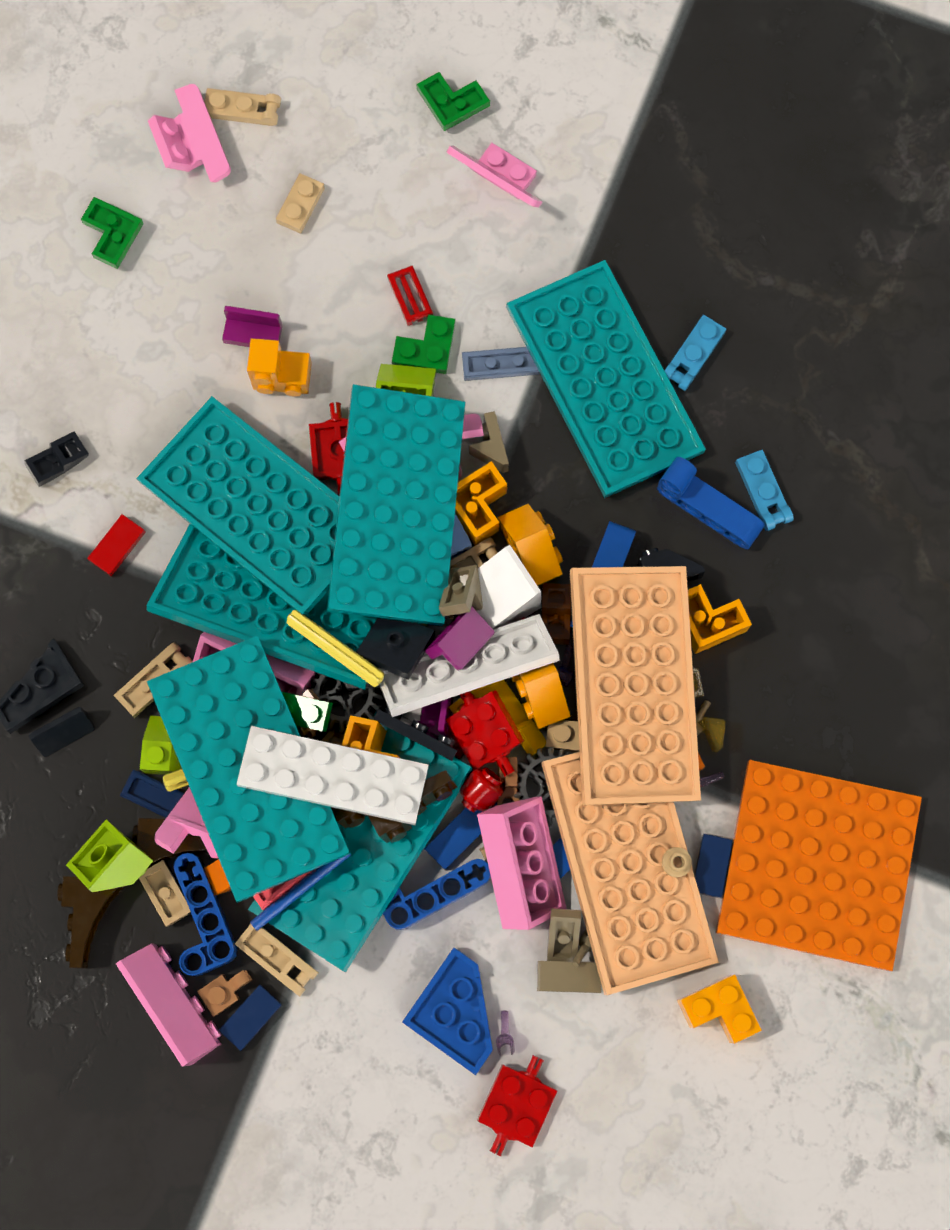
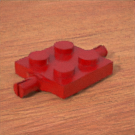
(325, 446)
(485, 731)
(517, 1105)

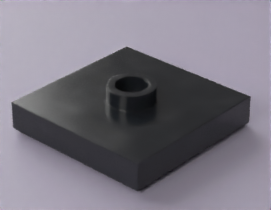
(396, 645)

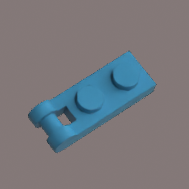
(695, 351)
(763, 489)

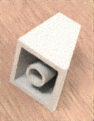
(507, 590)

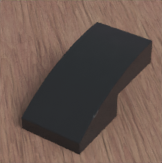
(57, 459)

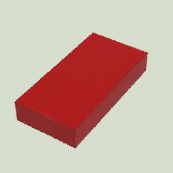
(116, 545)

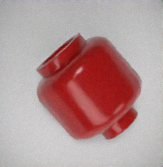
(481, 790)

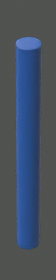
(294, 893)

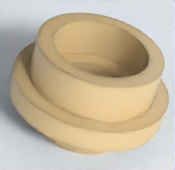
(667, 862)

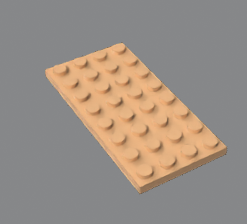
(634, 685)
(633, 911)

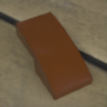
(556, 611)

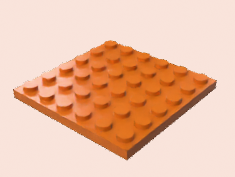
(819, 865)

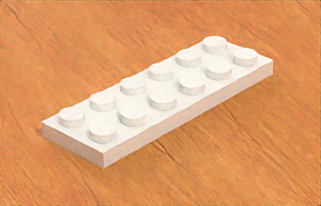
(506, 654)
(332, 775)

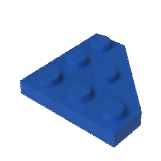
(454, 1013)

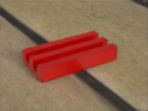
(417, 316)

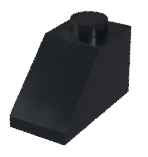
(668, 558)

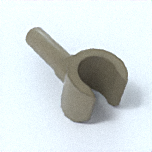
(699, 715)
(585, 947)

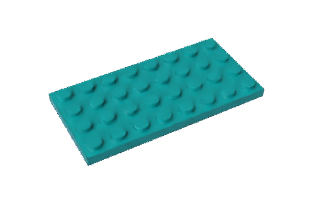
(605, 378)
(250, 503)
(396, 505)
(223, 599)
(208, 719)
(349, 901)

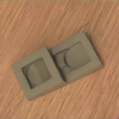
(564, 977)

